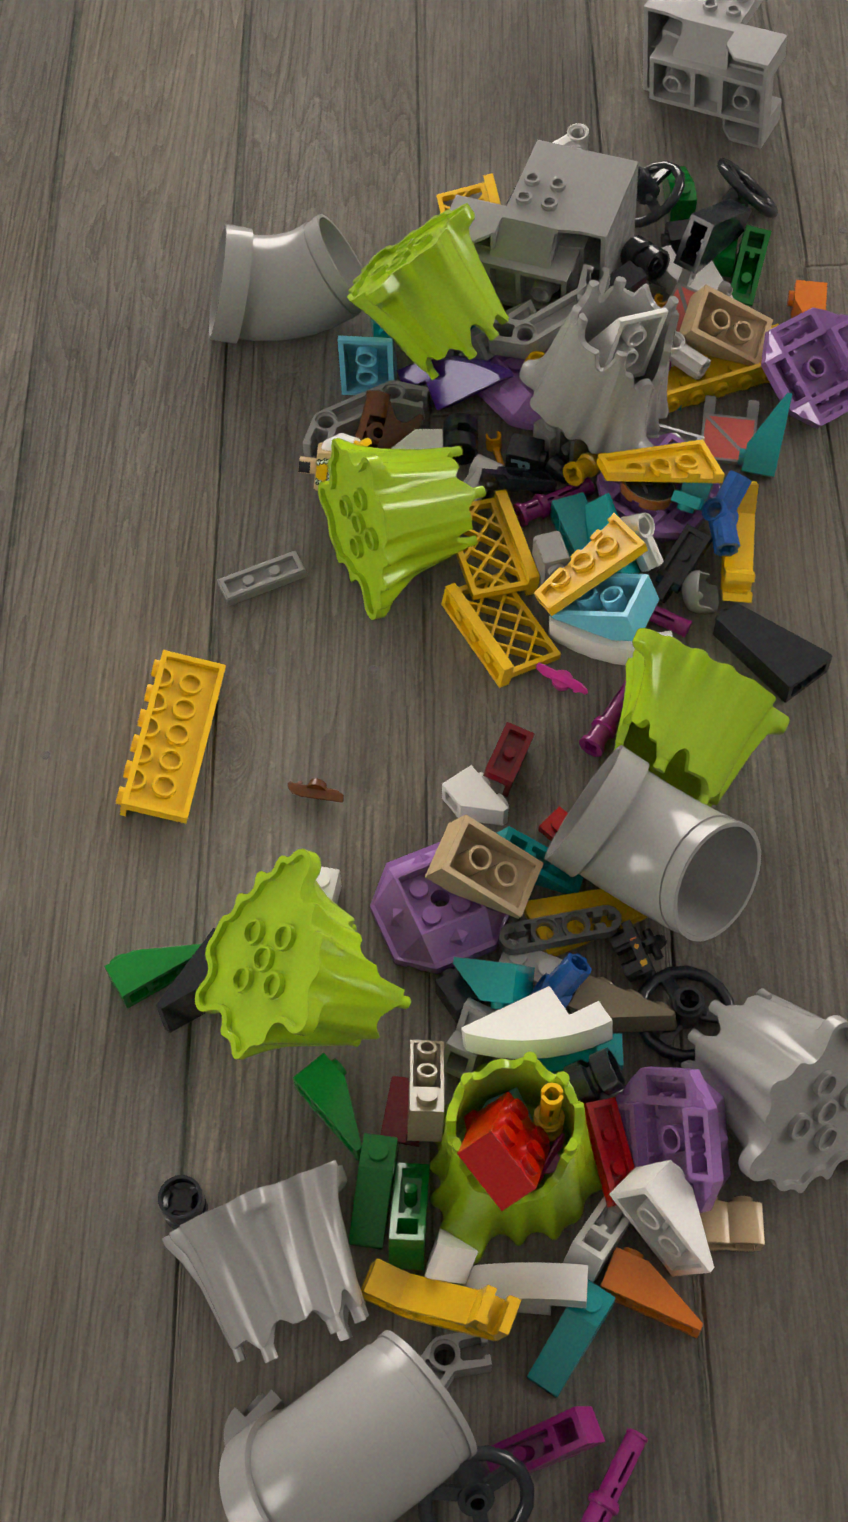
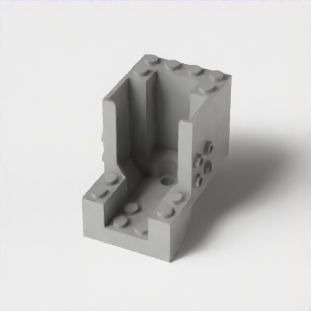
(714, 63)
(562, 214)

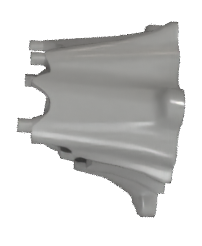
(598, 403)
(780, 1087)
(274, 1259)

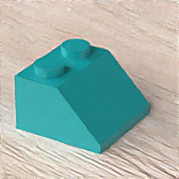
(496, 981)

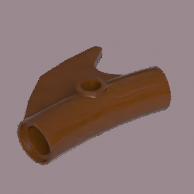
(380, 423)

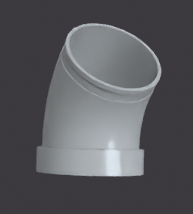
(282, 283)
(658, 849)
(350, 1446)

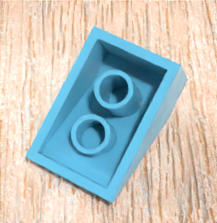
(365, 363)
(613, 607)

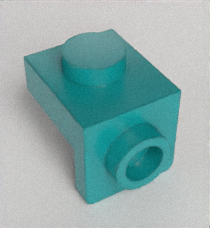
(692, 496)

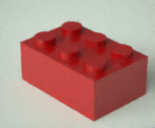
(505, 1150)

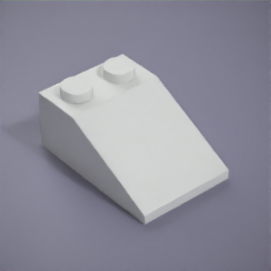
(634, 335)
(666, 1216)

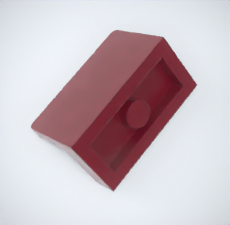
(508, 756)
(396, 1111)

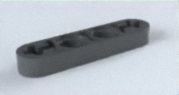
(561, 935)

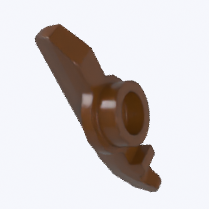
(315, 789)

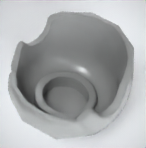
(698, 594)

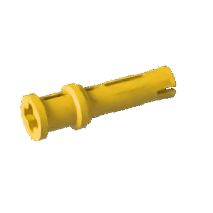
(584, 467)
(550, 1111)

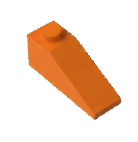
(806, 296)
(644, 1290)

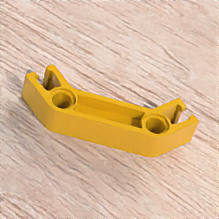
(737, 569)
(440, 1302)

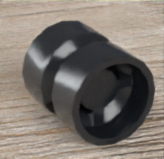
(647, 256)
(462, 431)
(595, 1076)
(181, 1200)

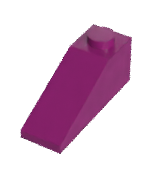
(554, 1439)

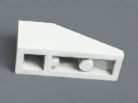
(598, 1239)

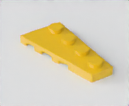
(664, 463)

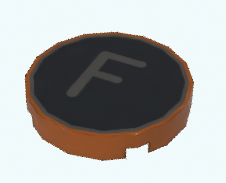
(649, 494)

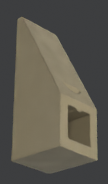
(625, 1007)
(426, 1091)

